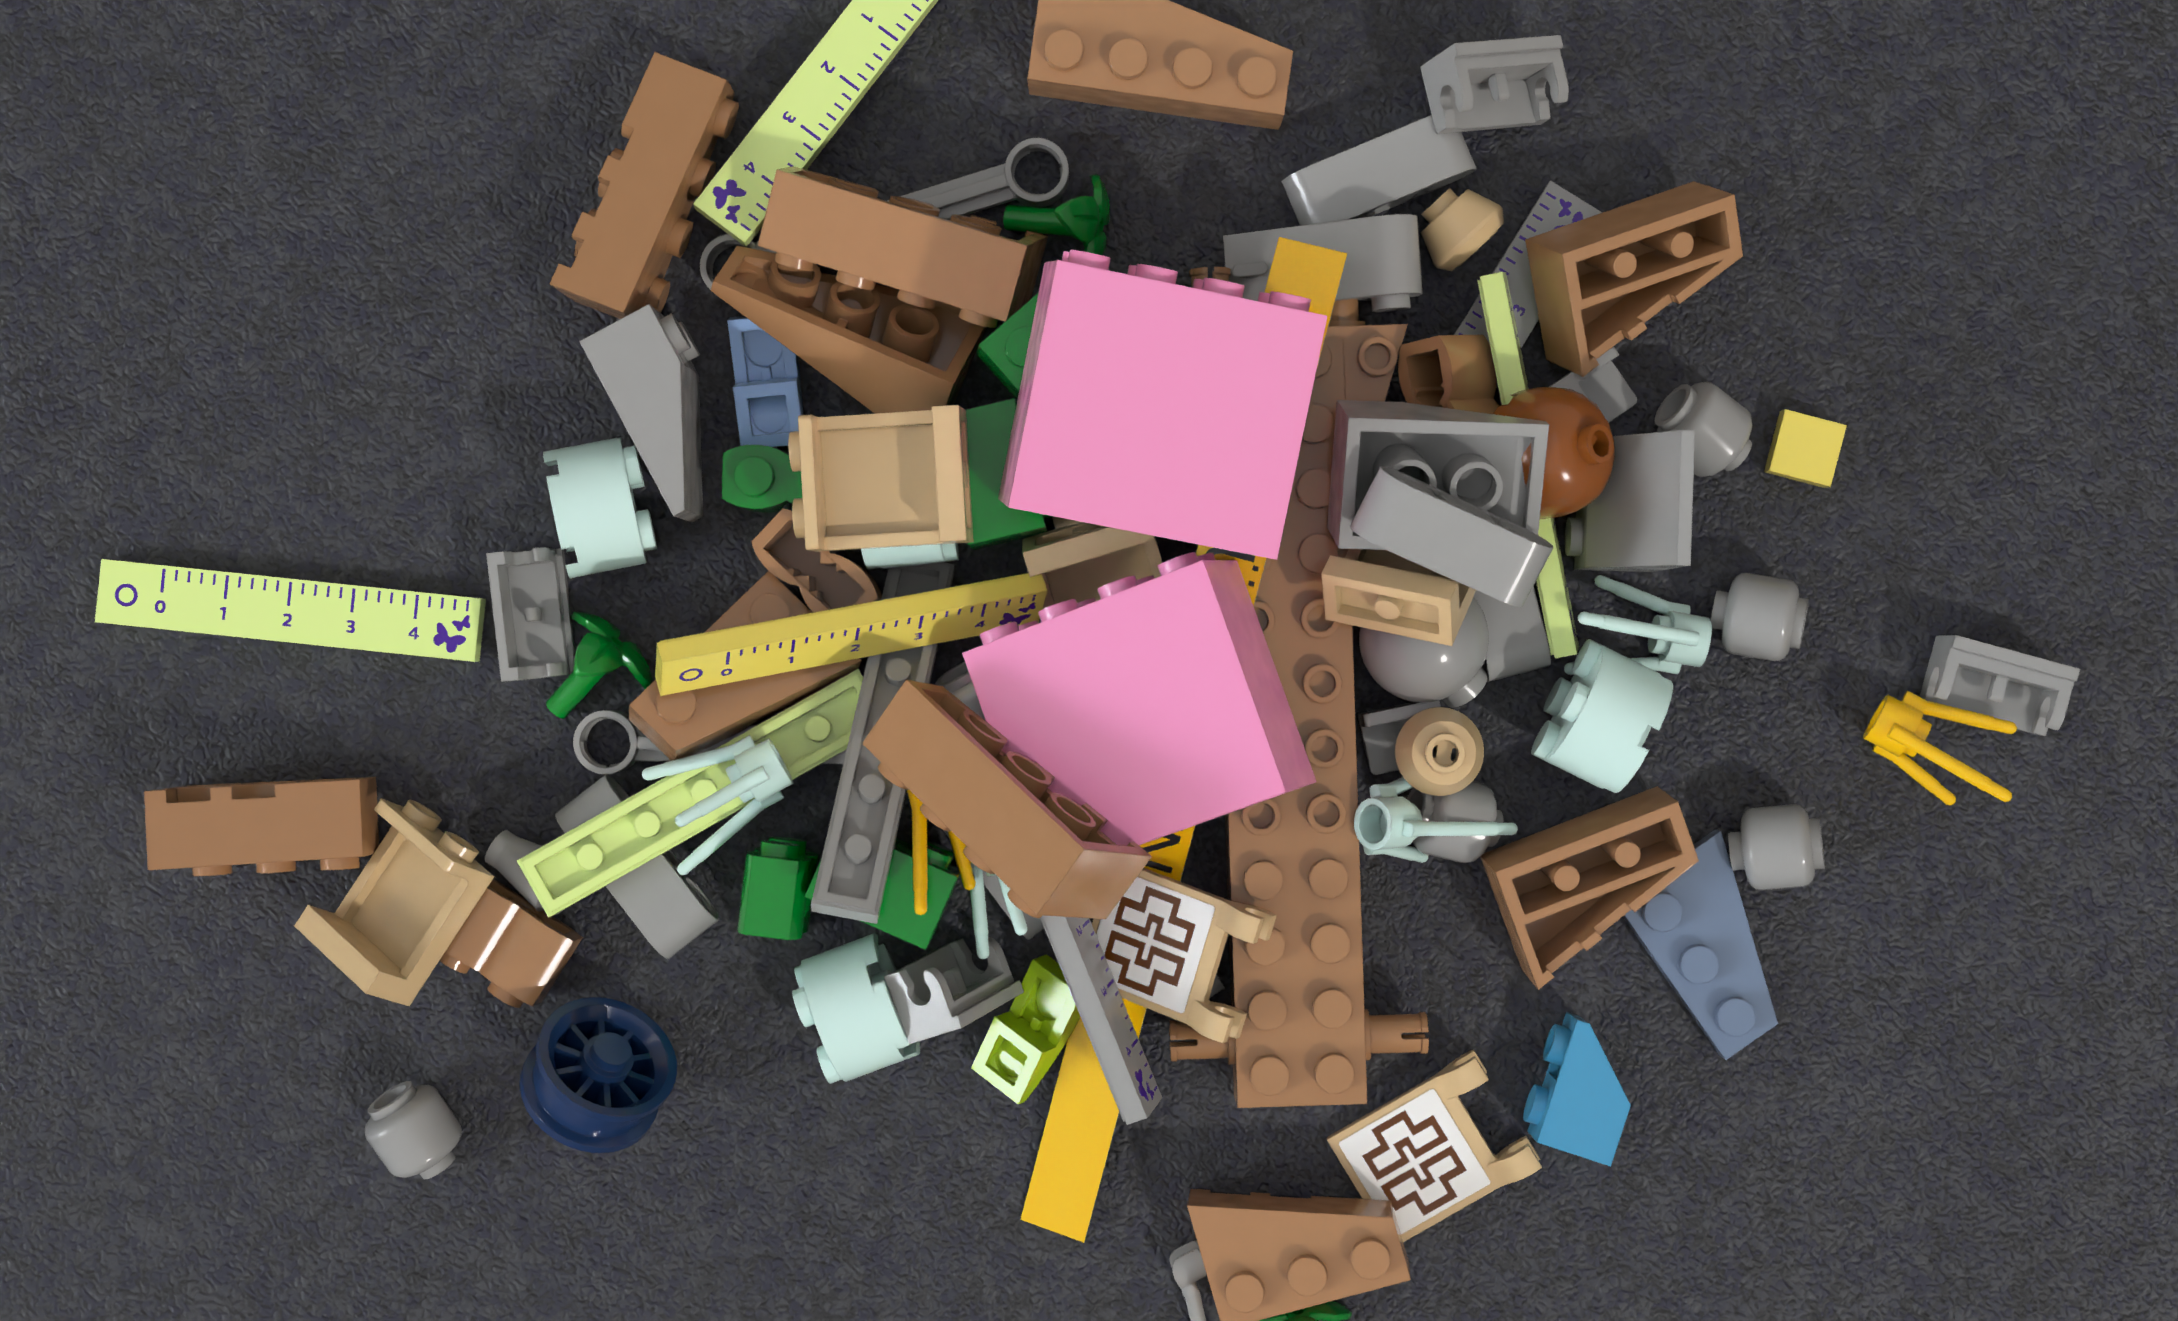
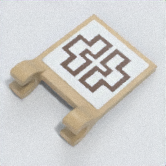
(1168, 947)
(1429, 1150)

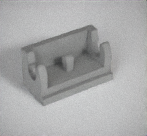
(1494, 83)
(531, 613)
(1999, 683)
(948, 991)

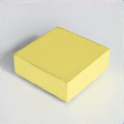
(1805, 448)

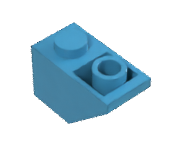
(1580, 1099)

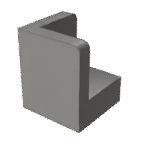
(1602, 386)
(1381, 730)

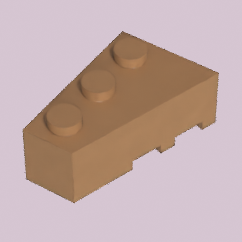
(1625, 266)
(703, 717)
(262, 825)
(1585, 876)
(1293, 1252)

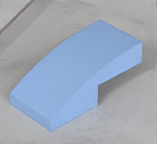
(765, 385)

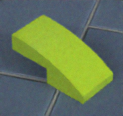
(1030, 1034)

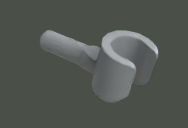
(1187, 1269)

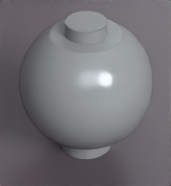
(1430, 670)

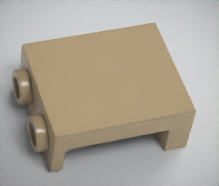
(882, 479)
(1088, 556)
(1394, 596)
(401, 905)

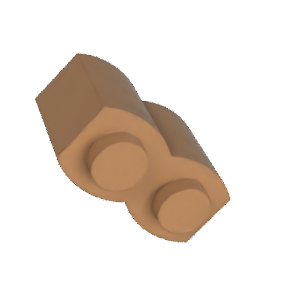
(1449, 373)
(823, 576)
(512, 946)

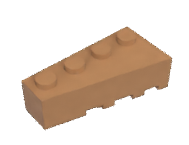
(1157, 61)
(649, 190)
(900, 246)
(1001, 806)

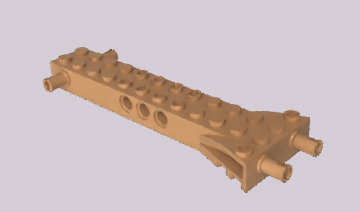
(1300, 850)

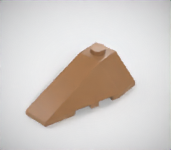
(858, 338)

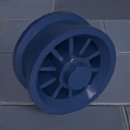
(598, 1075)

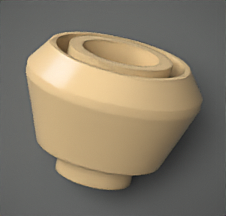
(1459, 227)
(1447, 731)

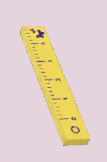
(846, 633)

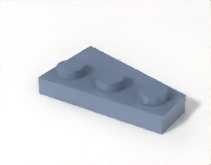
(1707, 950)

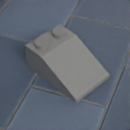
(657, 395)
(1448, 448)
(1643, 511)

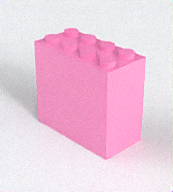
(1162, 404)
(1147, 700)

